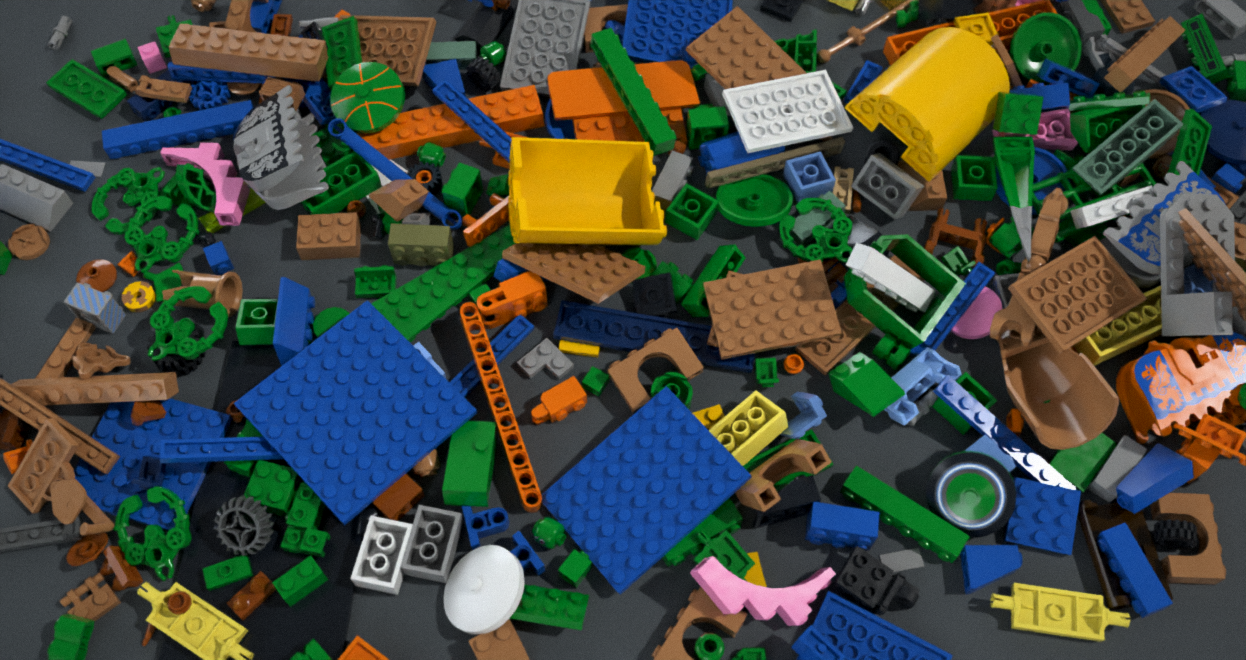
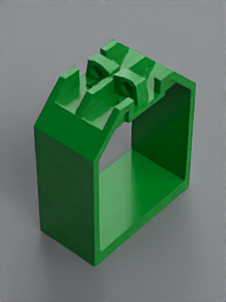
(924, 265)

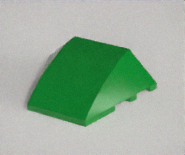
(802, 50)

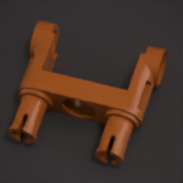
(948, 233)

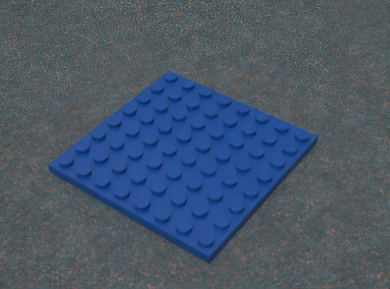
(355, 411)

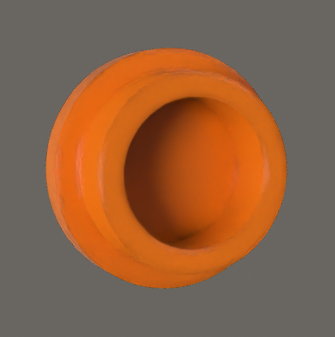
(793, 364)

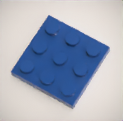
(1043, 516)

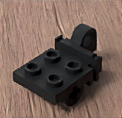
(871, 583)

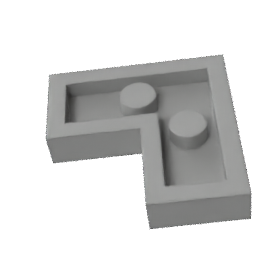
(547, 356)

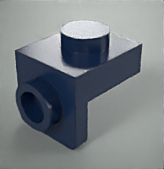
(150, 473)

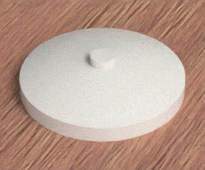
(483, 589)

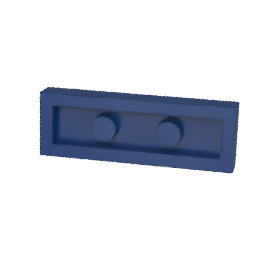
(866, 76)

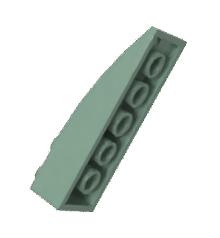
(1128, 147)

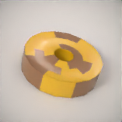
(140, 304)

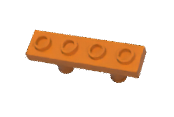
(488, 223)

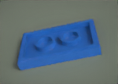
(1193, 89)

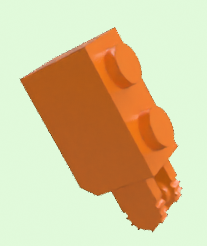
(560, 401)

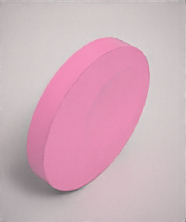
(979, 316)

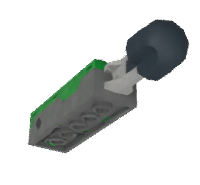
(1093, 31)

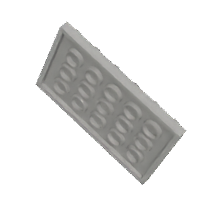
(544, 40)

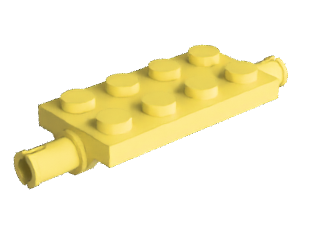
(1058, 612)
(200, 629)

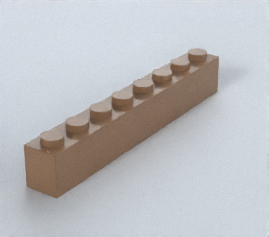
(1143, 53)
(100, 388)

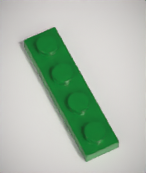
(1117, 100)

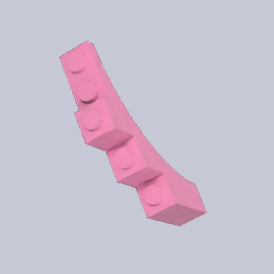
(230, 190)
(733, 593)

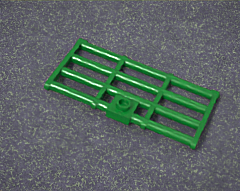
(1083, 186)

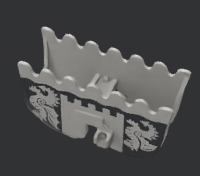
(279, 153)

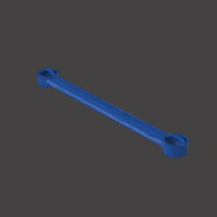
(390, 170)

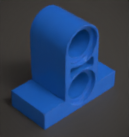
(489, 526)
(524, 547)

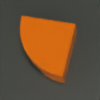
(128, 264)

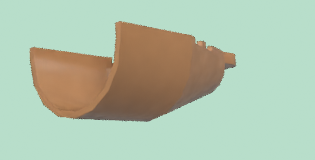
(1078, 394)

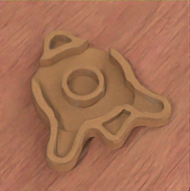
(91, 360)

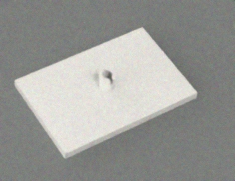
(787, 111)

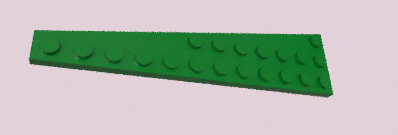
(444, 286)

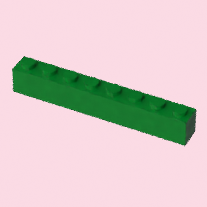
(633, 91)

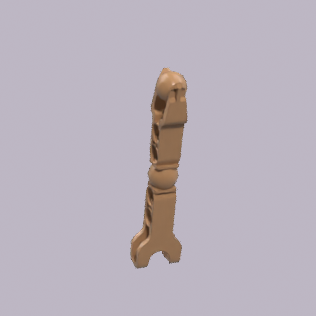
(1015, 316)

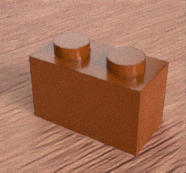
(399, 498)

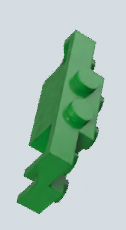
(303, 523)

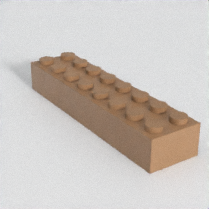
(248, 52)

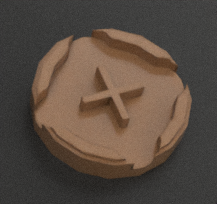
(28, 242)

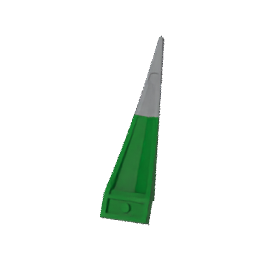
(1016, 166)

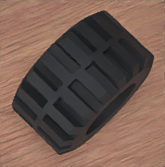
(175, 362)

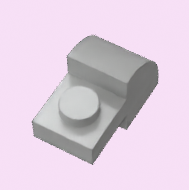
(418, 219)

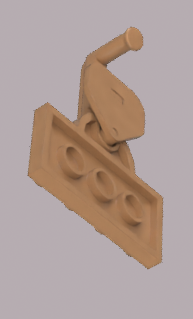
(50, 477)

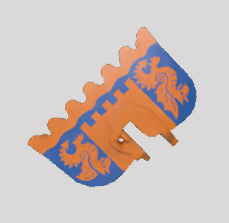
(1181, 382)

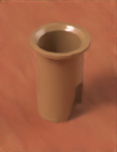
(225, 289)

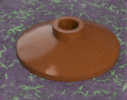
(104, 277)
(87, 549)

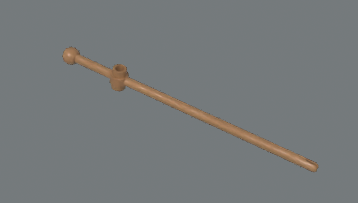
(857, 35)

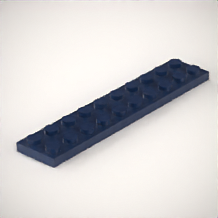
(632, 330)

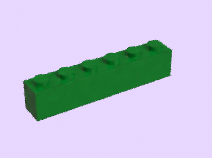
(904, 514)

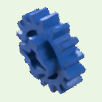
(209, 94)

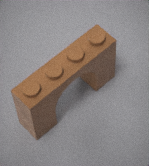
(239, 15)
(597, 19)
(669, 346)
(795, 457)
(1207, 564)
(699, 610)

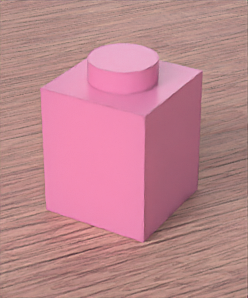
(152, 57)

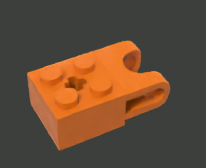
(513, 298)
(1200, 455)

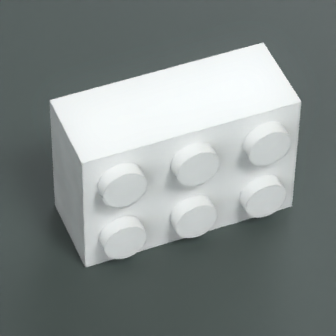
(382, 555)

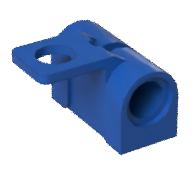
(815, 646)

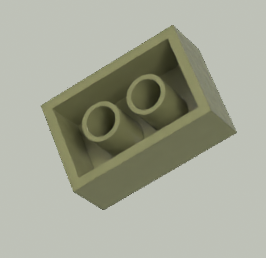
(420, 244)

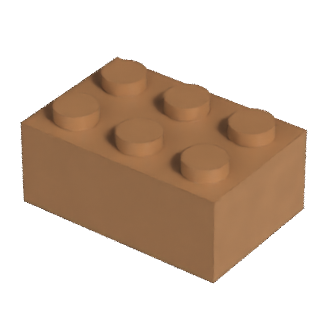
(328, 236)

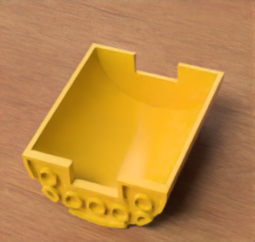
(935, 97)
(583, 192)

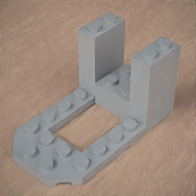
(1195, 312)

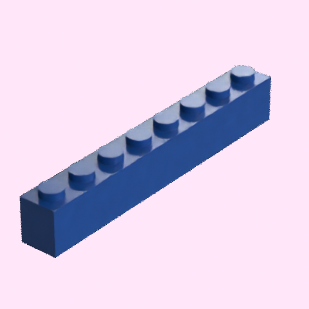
(174, 130)

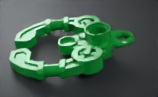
(140, 189)
(823, 236)
(157, 237)
(181, 330)
(155, 538)

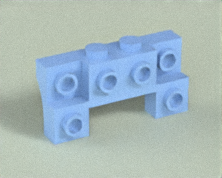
(916, 379)

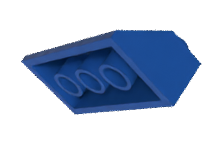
(292, 320)

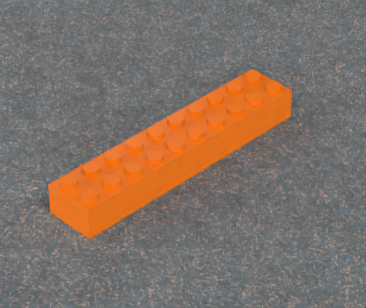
(1004, 20)
(510, 110)

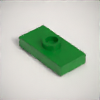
(227, 572)

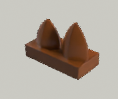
(126, 574)
(251, 595)

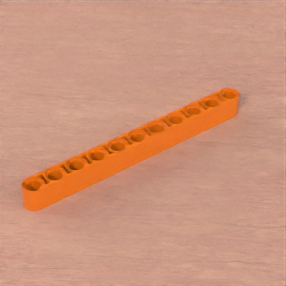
(500, 414)

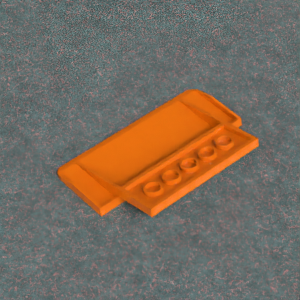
(600, 113)

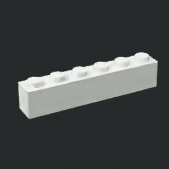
(889, 277)

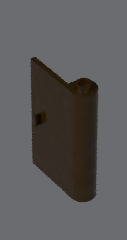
(1100, 518)

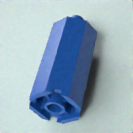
(729, 151)

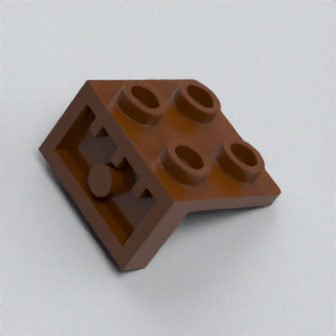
(12, 431)

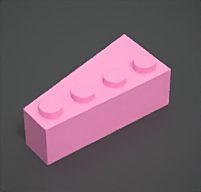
(1052, 133)

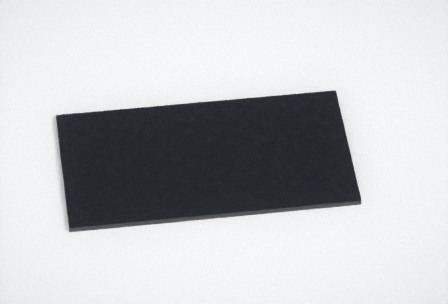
(274, 626)

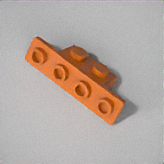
(1217, 434)

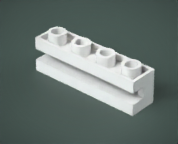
(1109, 208)

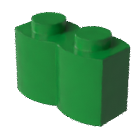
(70, 638)

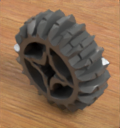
(248, 517)

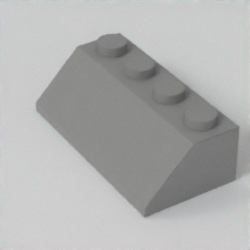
(32, 199)

